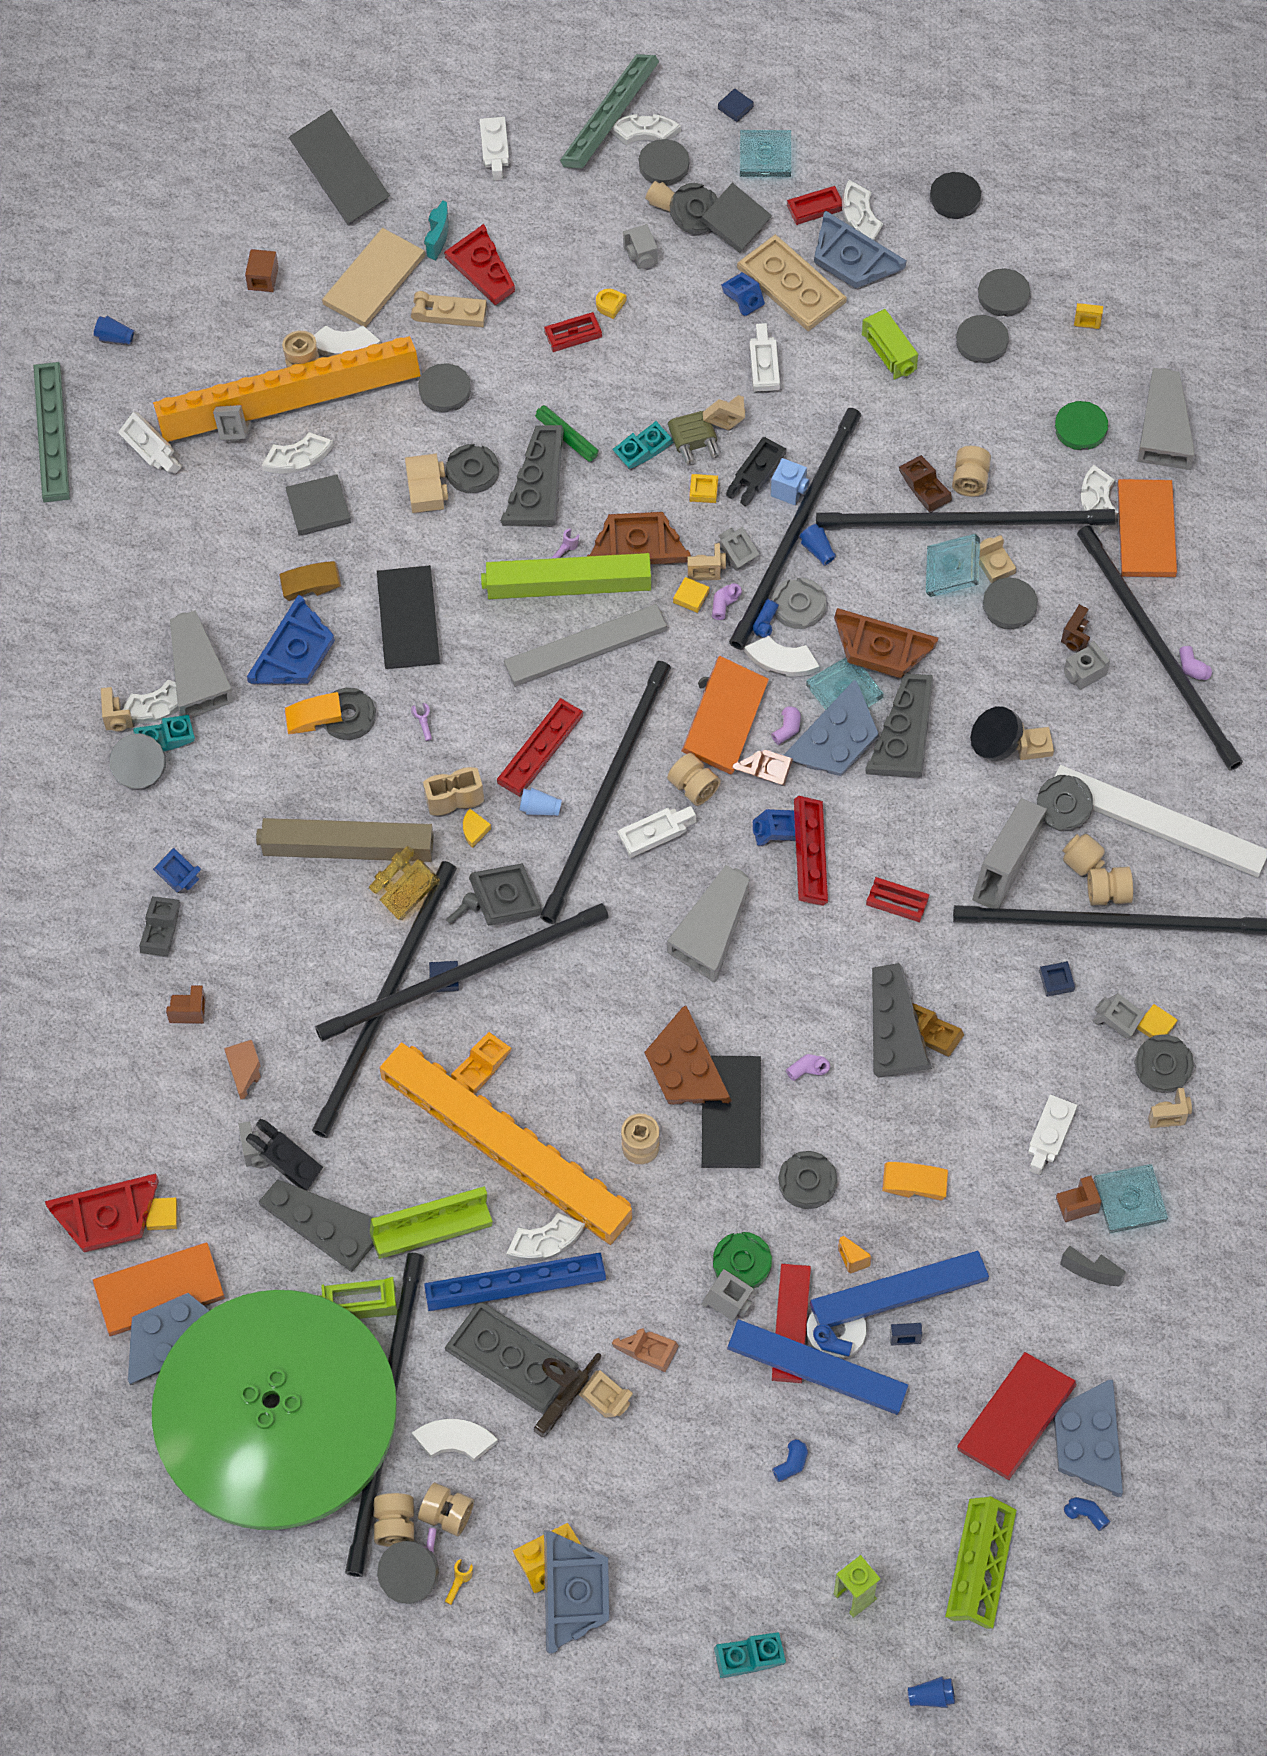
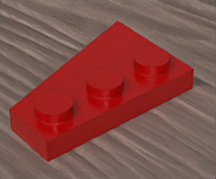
(480, 263)

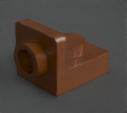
(1073, 633)

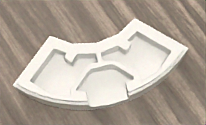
(650, 128)
(857, 210)
(336, 342)
(298, 455)
(1096, 493)
(781, 659)
(154, 705)
(545, 1241)
(454, 1436)

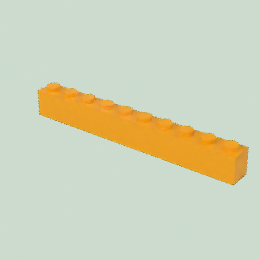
(290, 387)
(506, 1143)

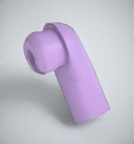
(723, 598)
(1193, 667)
(790, 725)
(808, 1064)

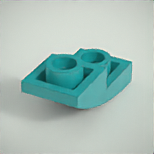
(439, 227)
(644, 446)
(171, 733)
(749, 1655)

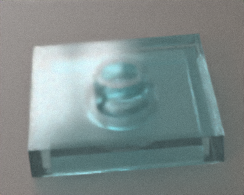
(765, 153)
(952, 565)
(835, 679)
(1130, 1198)

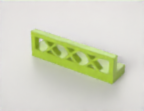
(430, 1222)
(976, 1557)

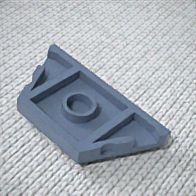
(852, 254)
(837, 735)
(157, 1332)
(1089, 1439)
(573, 1590)

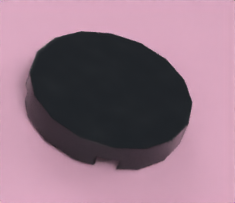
(955, 195)
(996, 733)

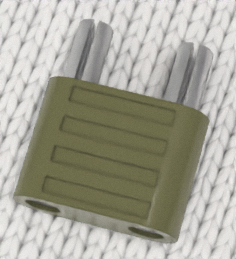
(692, 433)

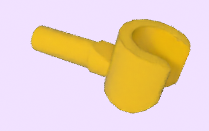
(460, 1578)

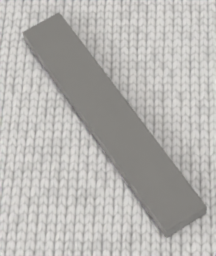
(585, 645)

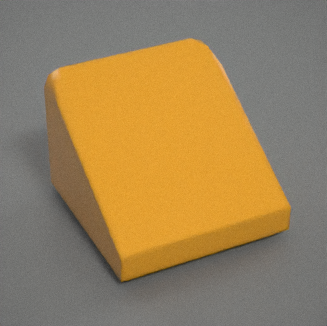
(853, 1256)

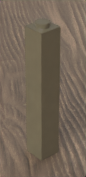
(344, 839)

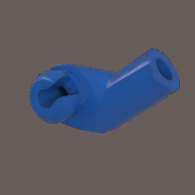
(761, 626)
(829, 1341)
(795, 1461)
(1088, 1508)

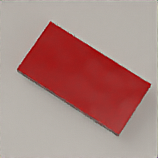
(1016, 1415)

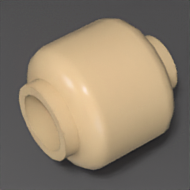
(1083, 854)

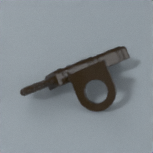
(571, 1386)

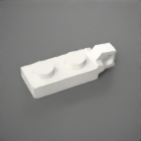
(494, 145)
(764, 361)
(149, 443)
(655, 830)
(1050, 1132)

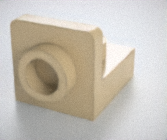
(725, 414)
(995, 560)
(707, 567)
(112, 715)
(1035, 744)
(1168, 1114)

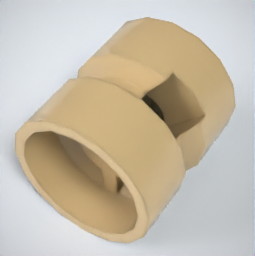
(299, 348)
(971, 471)
(691, 776)
(1110, 886)
(640, 1138)
(436, 1505)
(394, 1517)

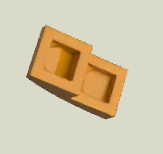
(313, 711)
(482, 1062)
(917, 1179)

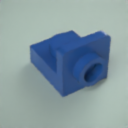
(745, 292)
(774, 825)

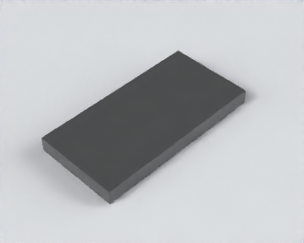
(339, 166)
(508, 1356)

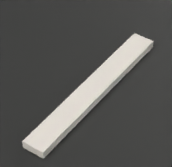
(1173, 826)

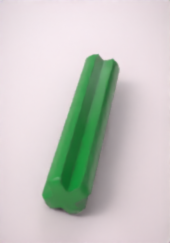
(570, 435)

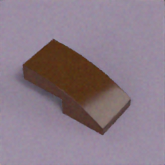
(924, 483)

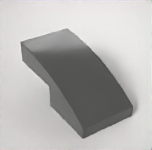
(160, 926)
(1101, 1271)

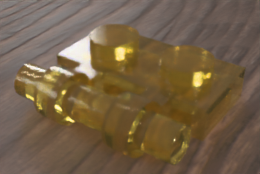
(410, 886)

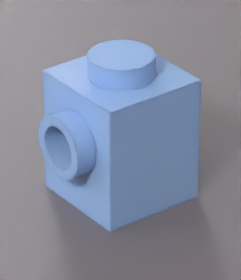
(789, 481)

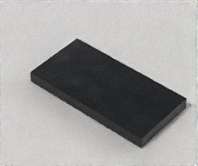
(408, 617)
(734, 1128)

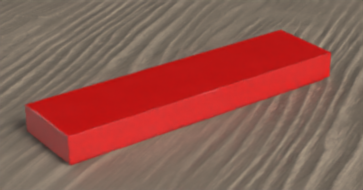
(540, 747)
(810, 850)
(792, 1310)

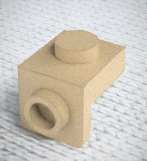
(605, 1395)

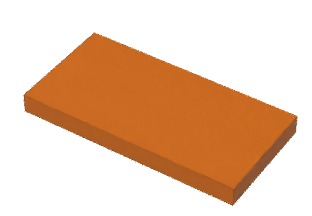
(1146, 528)
(725, 714)
(157, 1282)

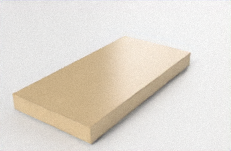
(373, 277)
(792, 282)

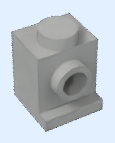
(640, 246)
(1095, 668)
(729, 1296)

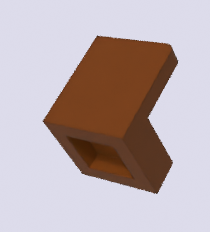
(261, 270)
(188, 1007)
(1080, 1200)

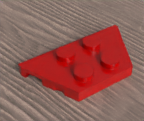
(106, 1213)

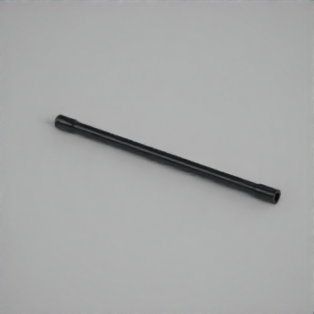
(837, 520)
(745, 626)
(1223, 746)
(557, 897)
(977, 914)
(342, 1023)
(330, 1111)
(411, 1278)

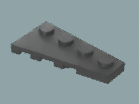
(537, 481)
(904, 734)
(896, 1032)
(324, 1223)

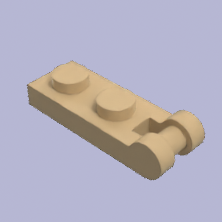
(449, 310)

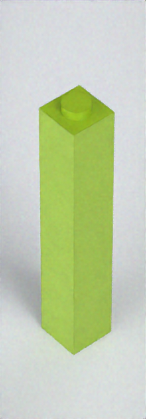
(567, 576)

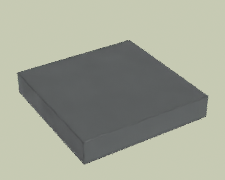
(735, 217)
(318, 505)
(505, 894)

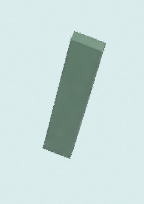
(609, 111)
(51, 432)

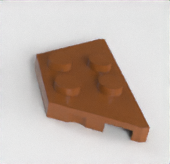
(638, 535)
(881, 644)
(684, 1063)

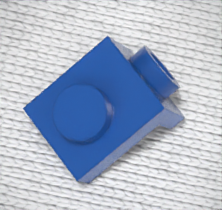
(177, 871)

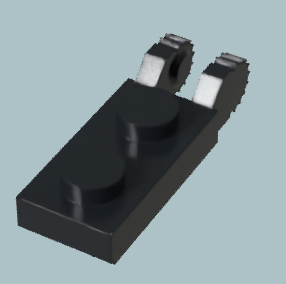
(756, 469)
(285, 1156)

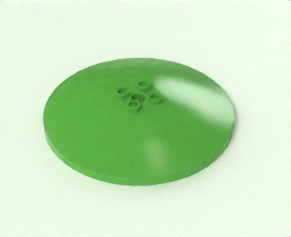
(283, 1461)

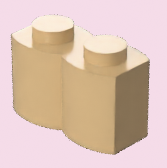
(425, 483)
(453, 791)

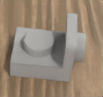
(231, 423)
(737, 547)
(1118, 1014)
(251, 1155)

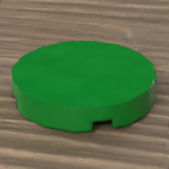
(1081, 425)
(744, 1257)

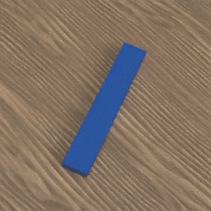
(514, 1281)
(899, 1290)
(817, 1367)

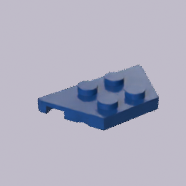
(293, 649)

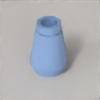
(539, 803)

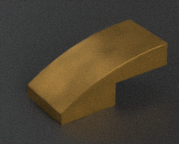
(310, 578)
(937, 1033)

